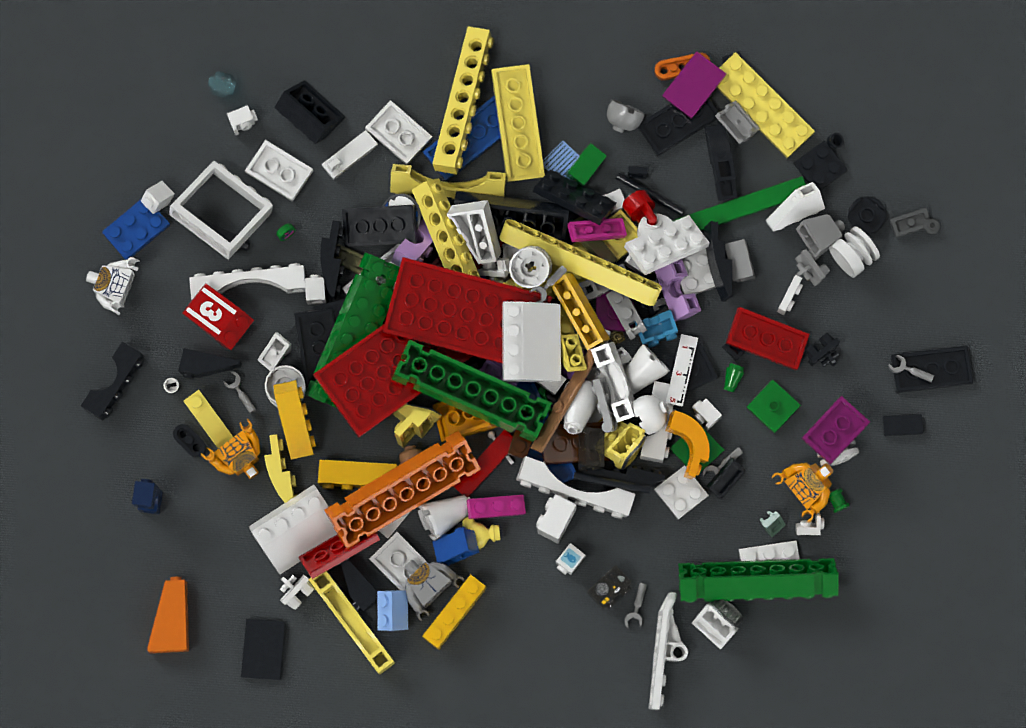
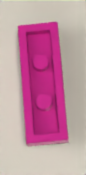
(590, 231)
(496, 506)

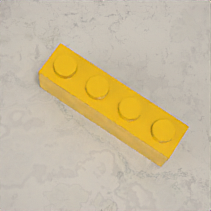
(580, 311)
(293, 419)
(349, 473)
(454, 612)

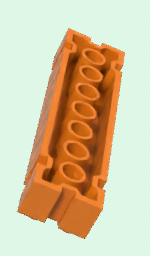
(402, 489)

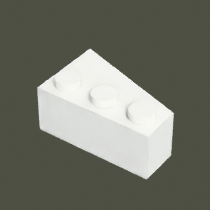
(477, 227)

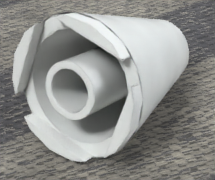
(644, 369)
(580, 409)
(443, 515)

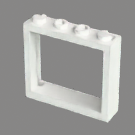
(203, 231)

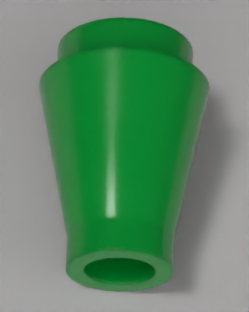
(733, 376)

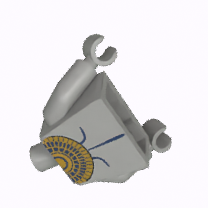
(427, 584)

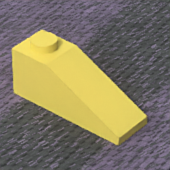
(208, 418)

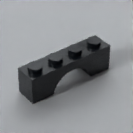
(100, 401)

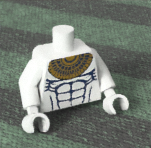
(113, 283)

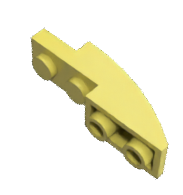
(571, 350)
(275, 464)

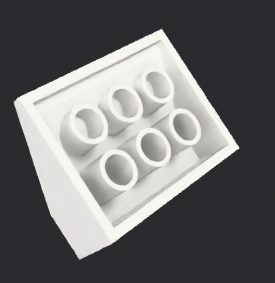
(531, 342)
(294, 529)

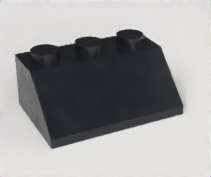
(309, 111)

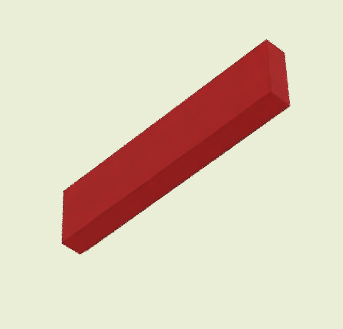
(488, 462)

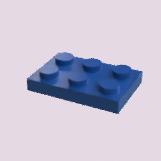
(135, 229)

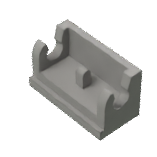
(737, 122)
(741, 261)

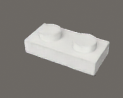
(787, 302)

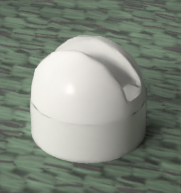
(172, 389)

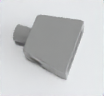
(820, 233)

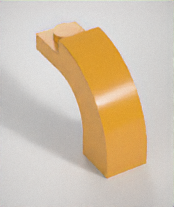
(695, 437)

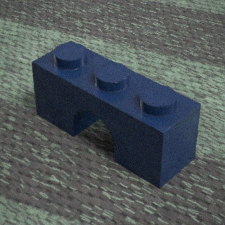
(147, 496)

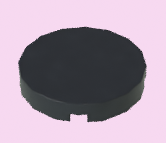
(867, 214)

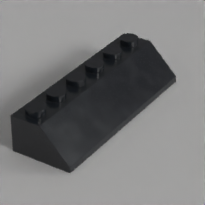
(539, 215)

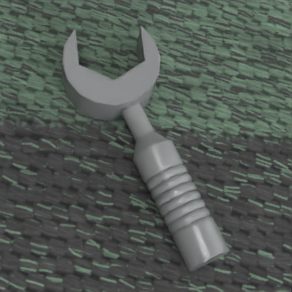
(550, 282)
(914, 371)
(242, 395)
(735, 454)
(638, 603)

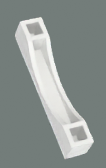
(289, 279)
(538, 475)

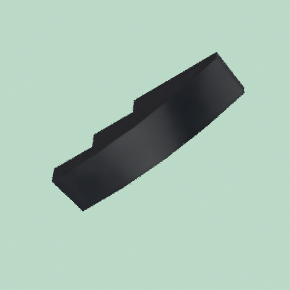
(719, 266)

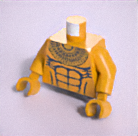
(237, 454)
(809, 485)

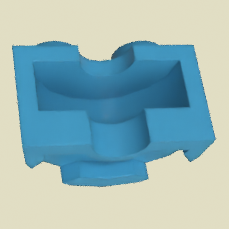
(659, 329)

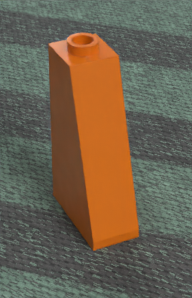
(171, 621)

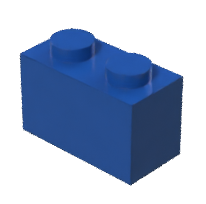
(455, 546)

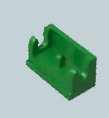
(586, 164)

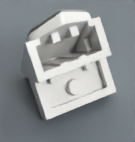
(718, 621)

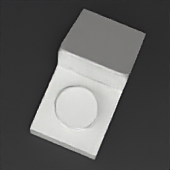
(275, 351)

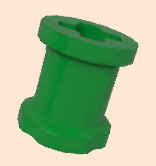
(838, 500)

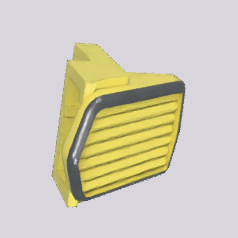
(414, 421)
(623, 444)

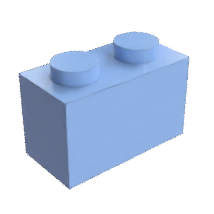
(392, 610)

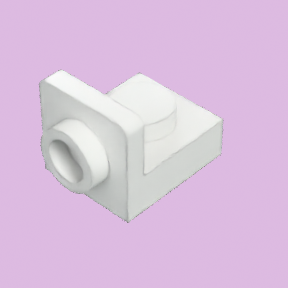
(805, 528)

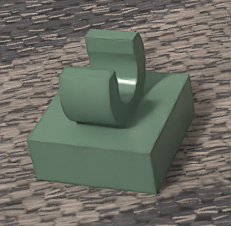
(773, 523)

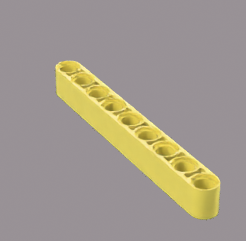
(583, 263)

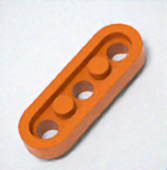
(672, 66)

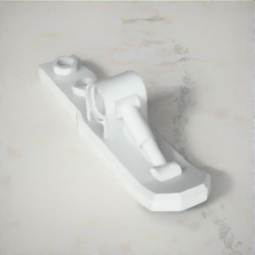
(666, 640)

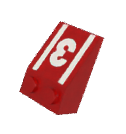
(218, 317)

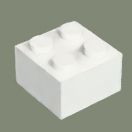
(556, 519)

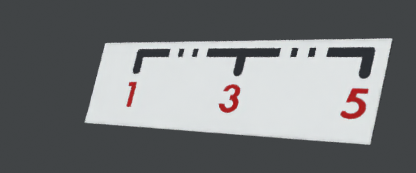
(681, 370)

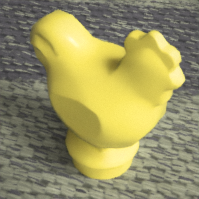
(481, 532)

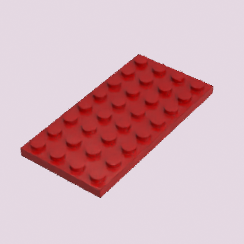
(451, 309)
(362, 381)

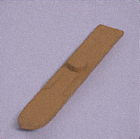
(562, 404)

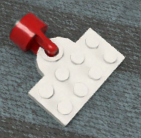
(659, 238)

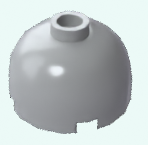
(623, 116)

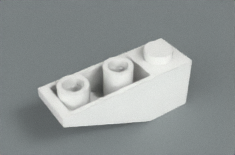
(800, 204)

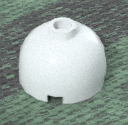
(651, 412)

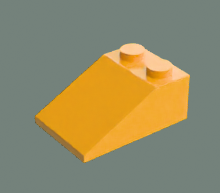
(458, 420)

